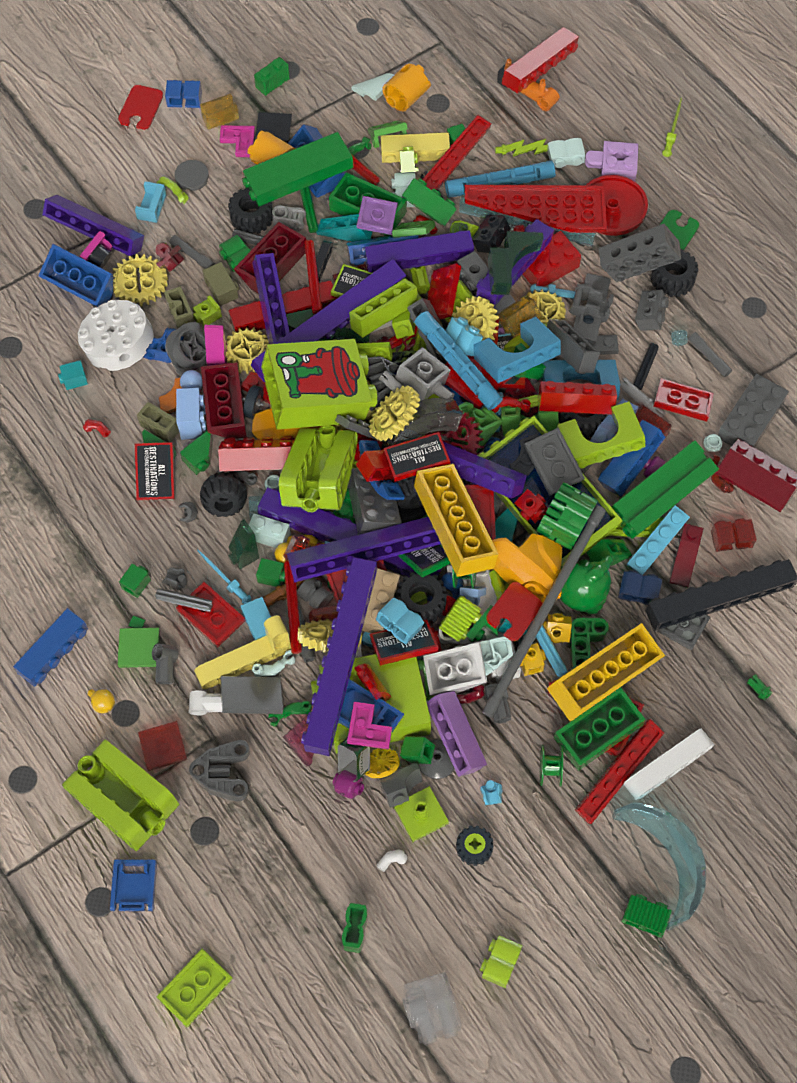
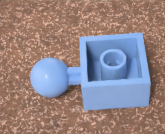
(190, 406)

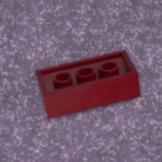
(287, 250)
(223, 400)
(758, 475)

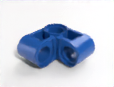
(157, 349)

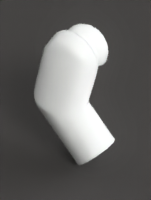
(391, 856)

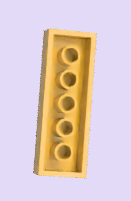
(455, 520)
(605, 672)

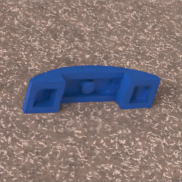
(384, 488)

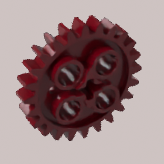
(471, 437)

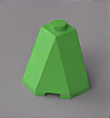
(487, 419)

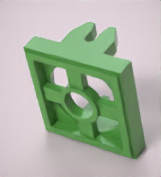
(386, 128)

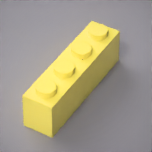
(427, 146)

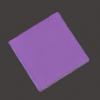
(376, 215)

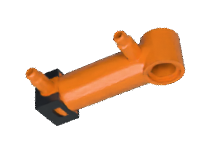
(545, 97)

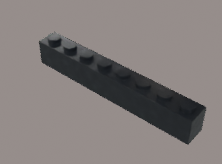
(721, 594)

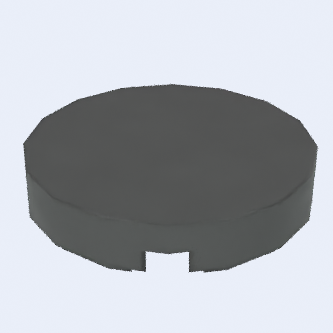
(191, 175)

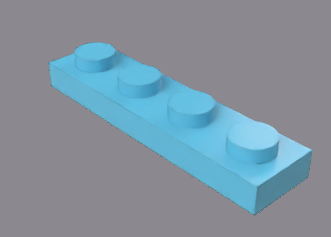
(658, 540)

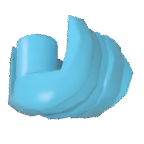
(492, 793)

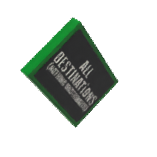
(426, 560)

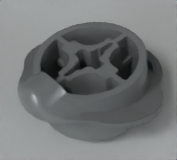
(183, 351)

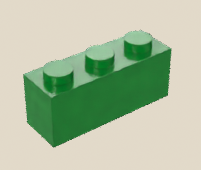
(429, 201)

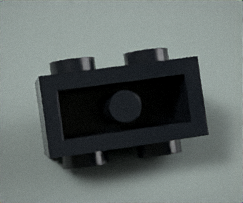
(490, 233)

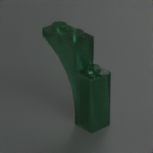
(504, 259)

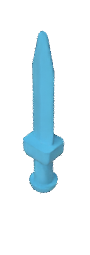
(551, 287)
(233, 586)

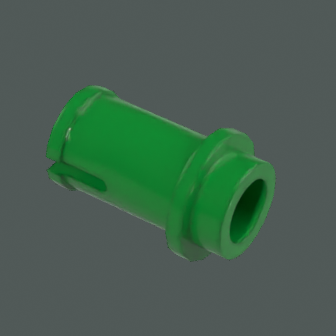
(759, 687)

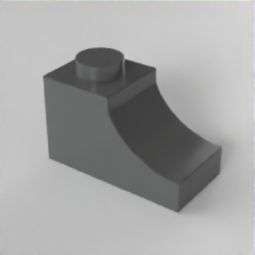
(399, 784)

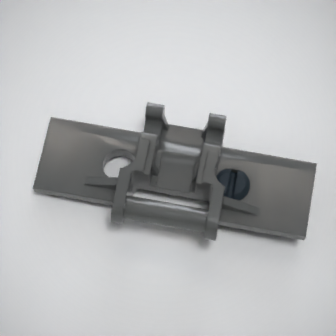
(597, 307)

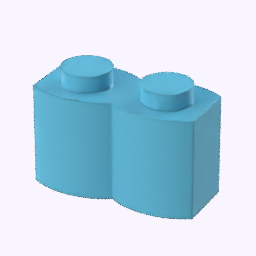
(463, 334)
(399, 620)

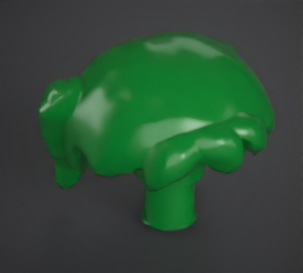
(588, 586)

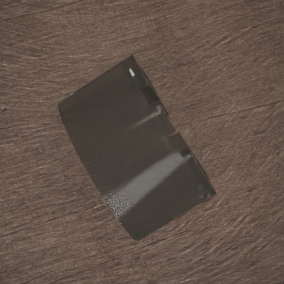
(431, 416)

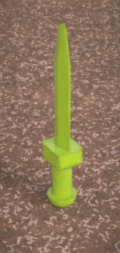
(671, 137)

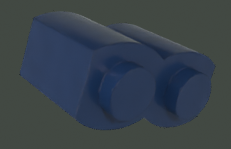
(639, 587)

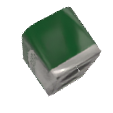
(351, 752)

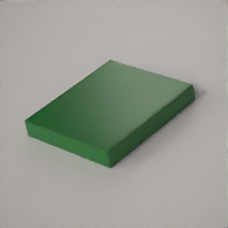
(136, 622)

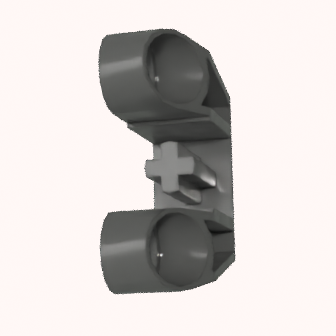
(377, 367)
(217, 770)

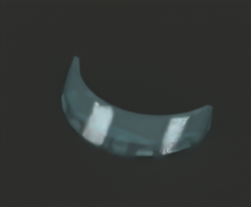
(681, 846)

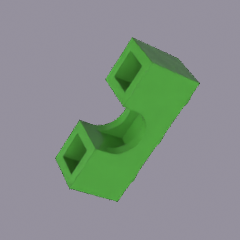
(512, 418)

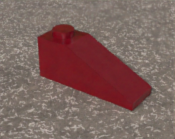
(686, 555)

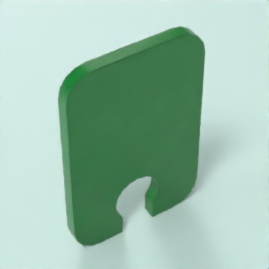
(683, 234)

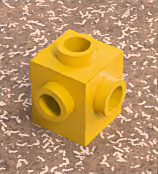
(558, 627)
(533, 661)

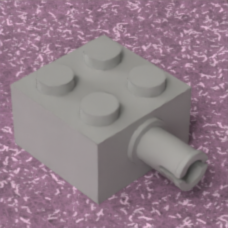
(424, 375)

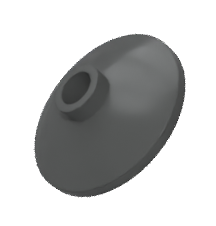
(438, 768)

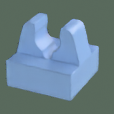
(473, 595)

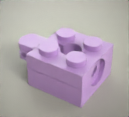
(608, 160)

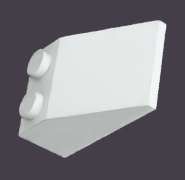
(455, 669)

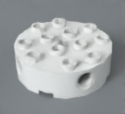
(115, 335)

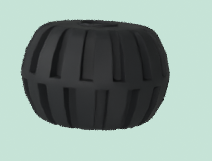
(223, 494)

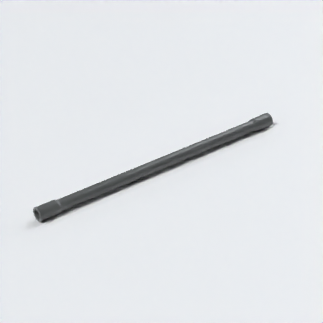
(495, 700)

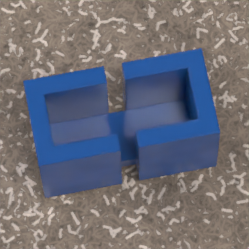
(189, 90)

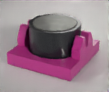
(98, 251)

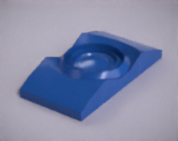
(383, 714)

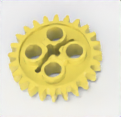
(150, 276)
(480, 315)
(394, 413)
(316, 635)

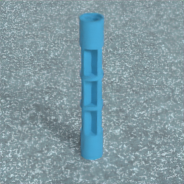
(509, 176)
(458, 360)

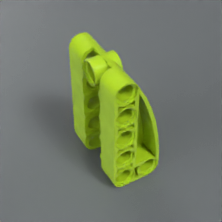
(318, 469)
(121, 795)

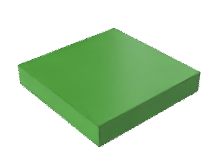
(414, 228)
(137, 646)

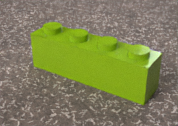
(383, 308)

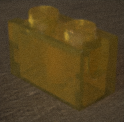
(219, 111)
(517, 313)

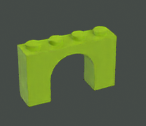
(628, 438)

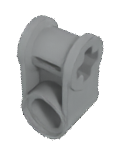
(289, 217)

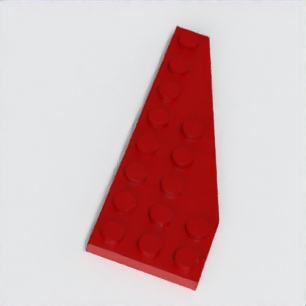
(558, 206)

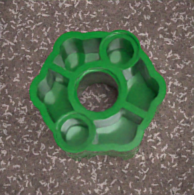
(570, 516)

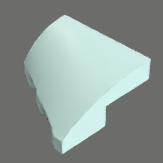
(372, 87)
(495, 653)

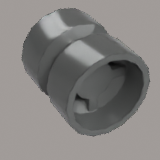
(312, 591)

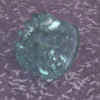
(679, 337)

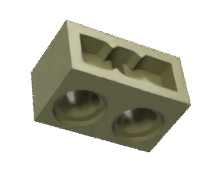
(158, 422)

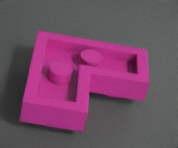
(241, 135)
(365, 733)

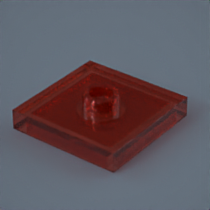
(162, 746)

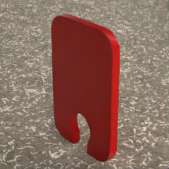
(141, 102)
(518, 607)

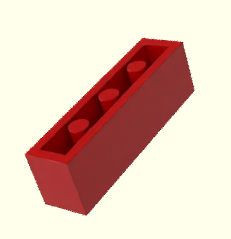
(577, 397)
(374, 466)

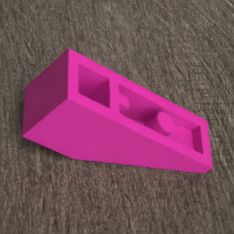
(215, 345)

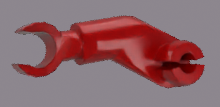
(513, 402)

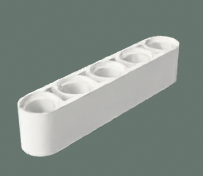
(668, 764)

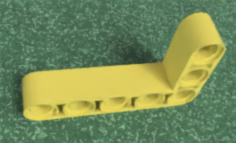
(243, 658)

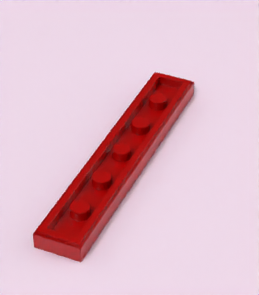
(457, 152)
(619, 771)

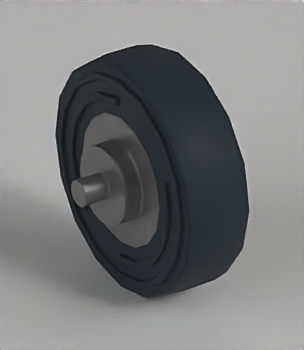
(253, 401)

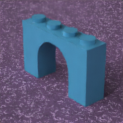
(504, 365)
(604, 373)

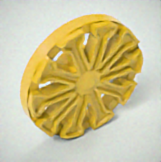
(388, 760)

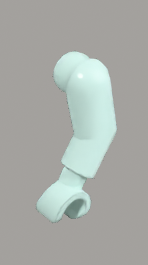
(272, 670)

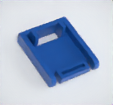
(133, 890)

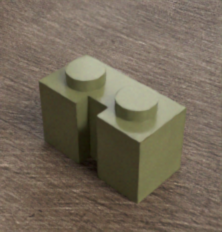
(220, 283)
(178, 306)

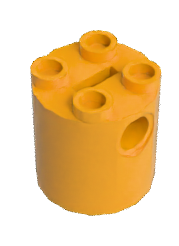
(406, 87)
(267, 147)

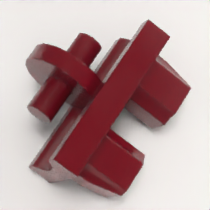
(170, 258)

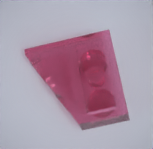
(293, 738)

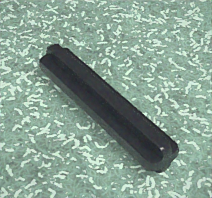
(646, 365)

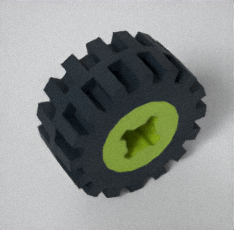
(474, 852)

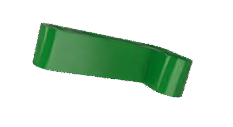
(584, 638)

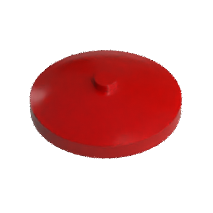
(624, 203)

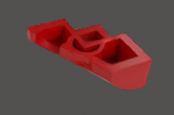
(371, 681)

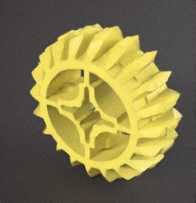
(548, 305)
(254, 343)

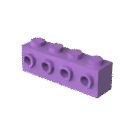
(456, 733)

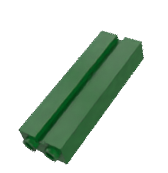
(297, 169)
(664, 489)

